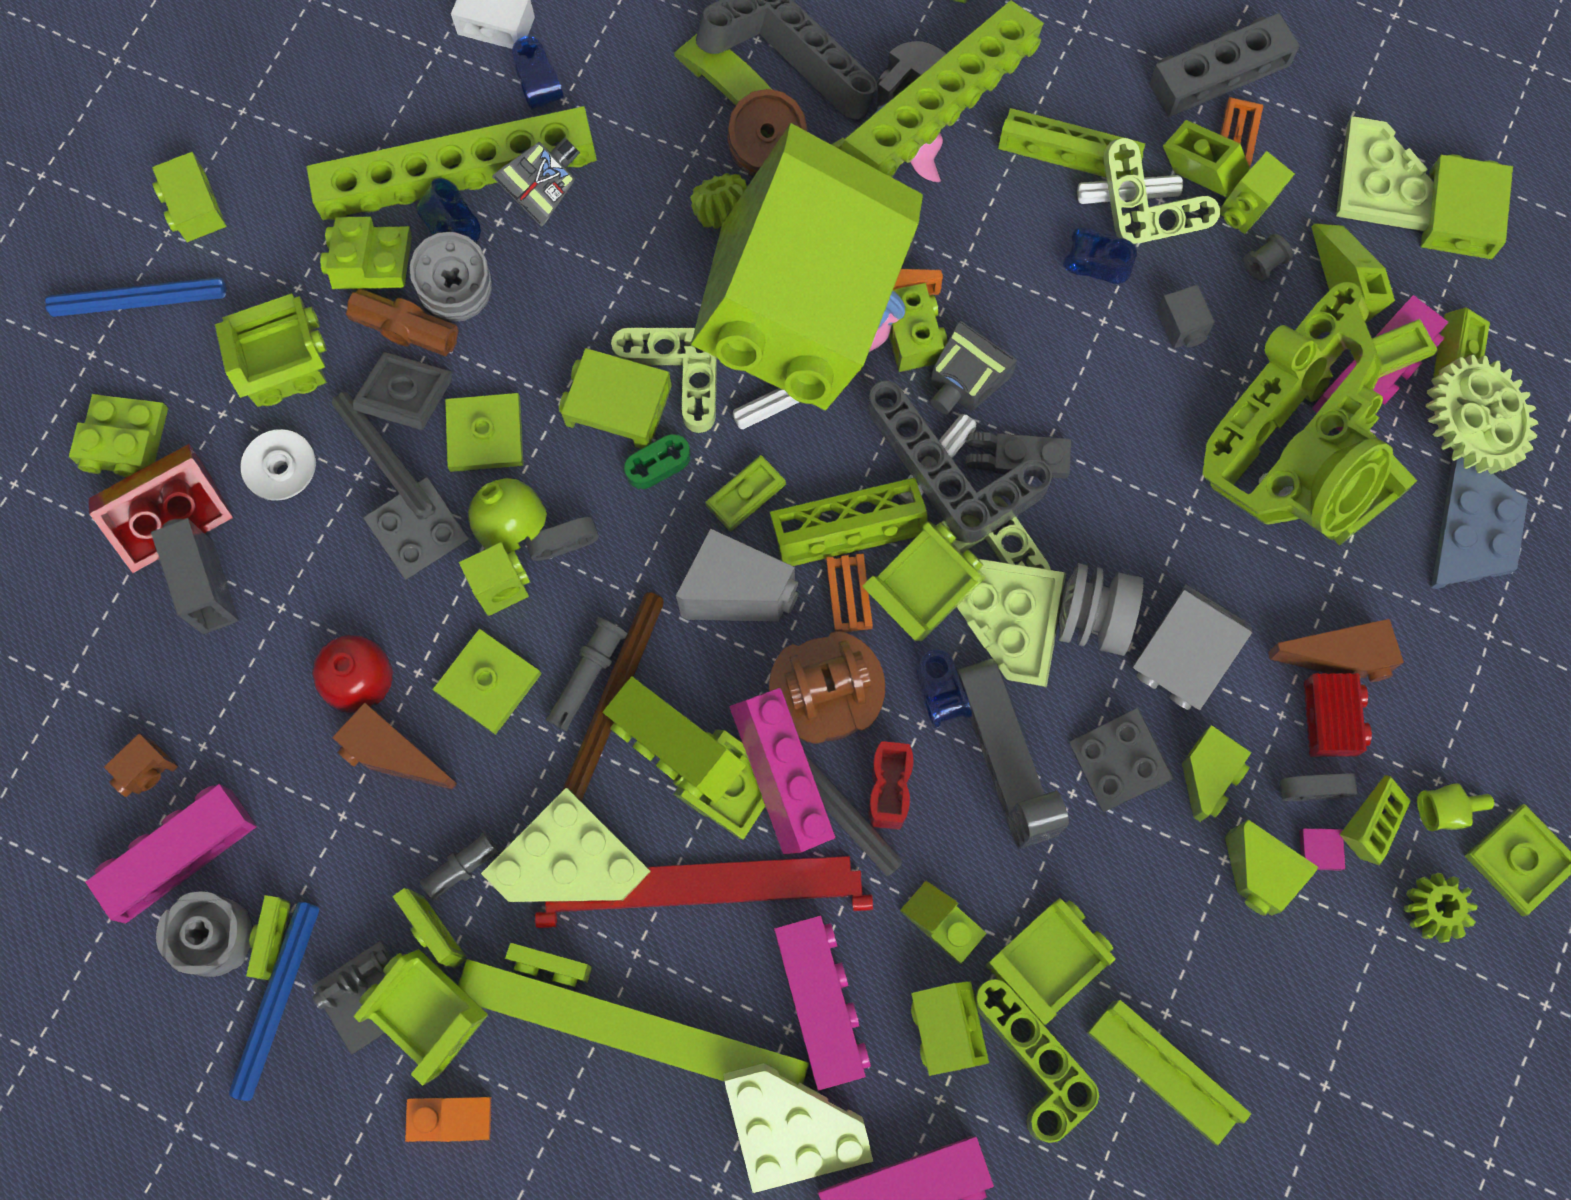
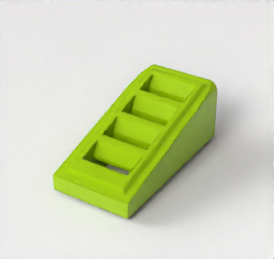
(1362, 834)

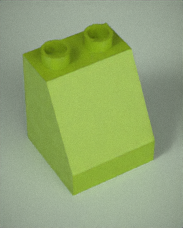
(806, 268)

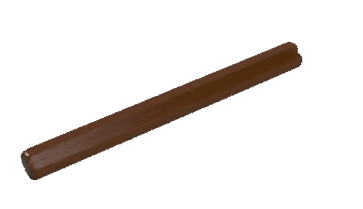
(622, 671)

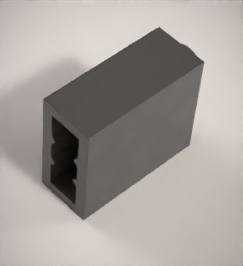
(194, 576)

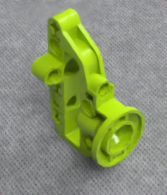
(1330, 475)

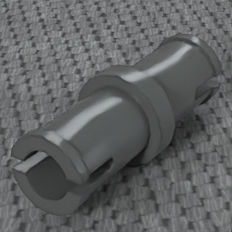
(459, 866)

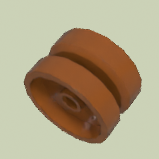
(760, 111)

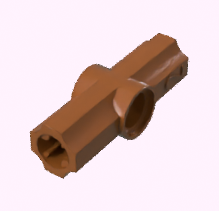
(402, 322)

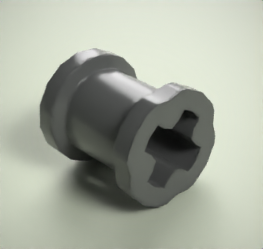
(1268, 257)

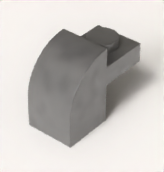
(904, 67)

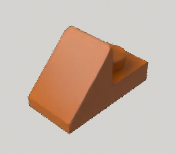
(448, 1119)

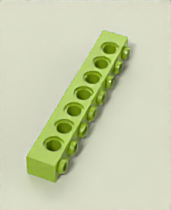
(945, 90)
(434, 157)

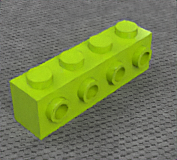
(674, 739)

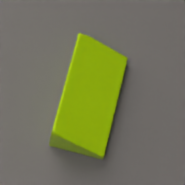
(1463, 336)

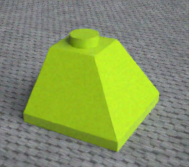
(1265, 868)

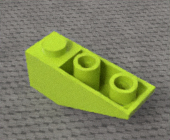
(1349, 261)

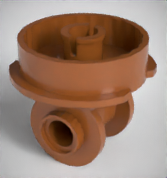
(830, 686)

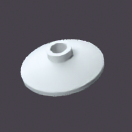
(270, 452)

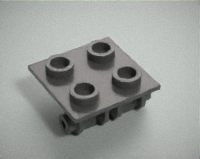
(413, 541)
(1121, 760)
(341, 993)

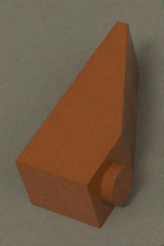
(1359, 649)
(383, 749)

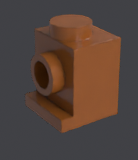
(138, 766)

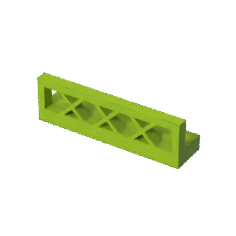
(1060, 143)
(852, 529)
(1167, 1072)

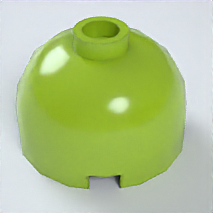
(506, 514)

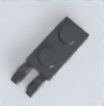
(1016, 449)

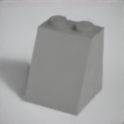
(736, 583)
(1192, 648)

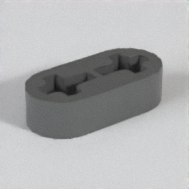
(562, 539)
(1318, 787)

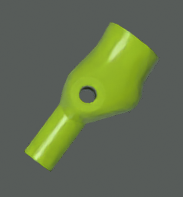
(1450, 807)

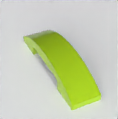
(723, 70)

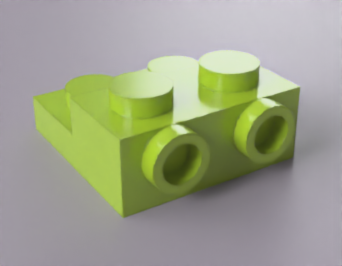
(365, 254)
(118, 435)
(740, 803)

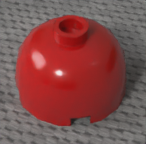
(352, 673)

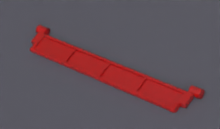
(731, 884)

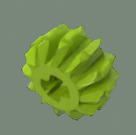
(717, 198)
(1455, 903)

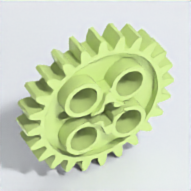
(1481, 414)

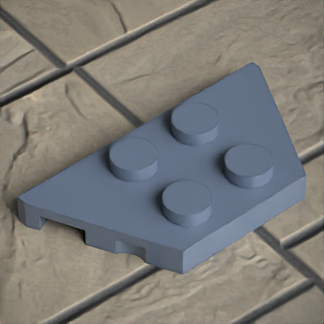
(1478, 527)

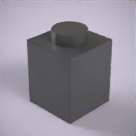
(1185, 317)

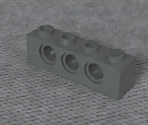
(1272, 51)

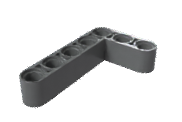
(798, 41)
(947, 472)
(1028, 811)

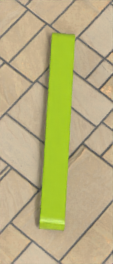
(618, 1025)

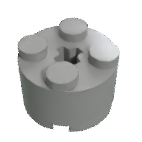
(197, 913)

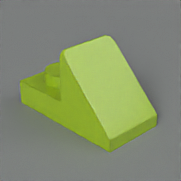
(943, 921)

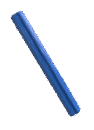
(135, 296)
(274, 1001)

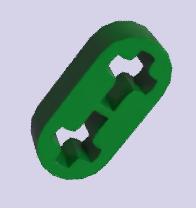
(653, 454)

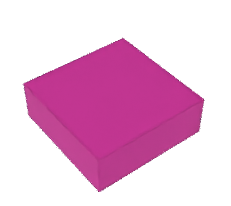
(1323, 848)

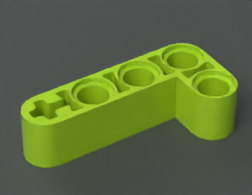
(1029, 1053)

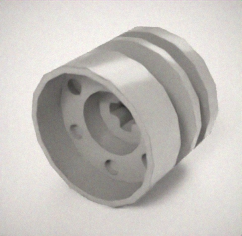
(444, 258)
(1102, 609)

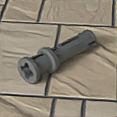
(594, 658)

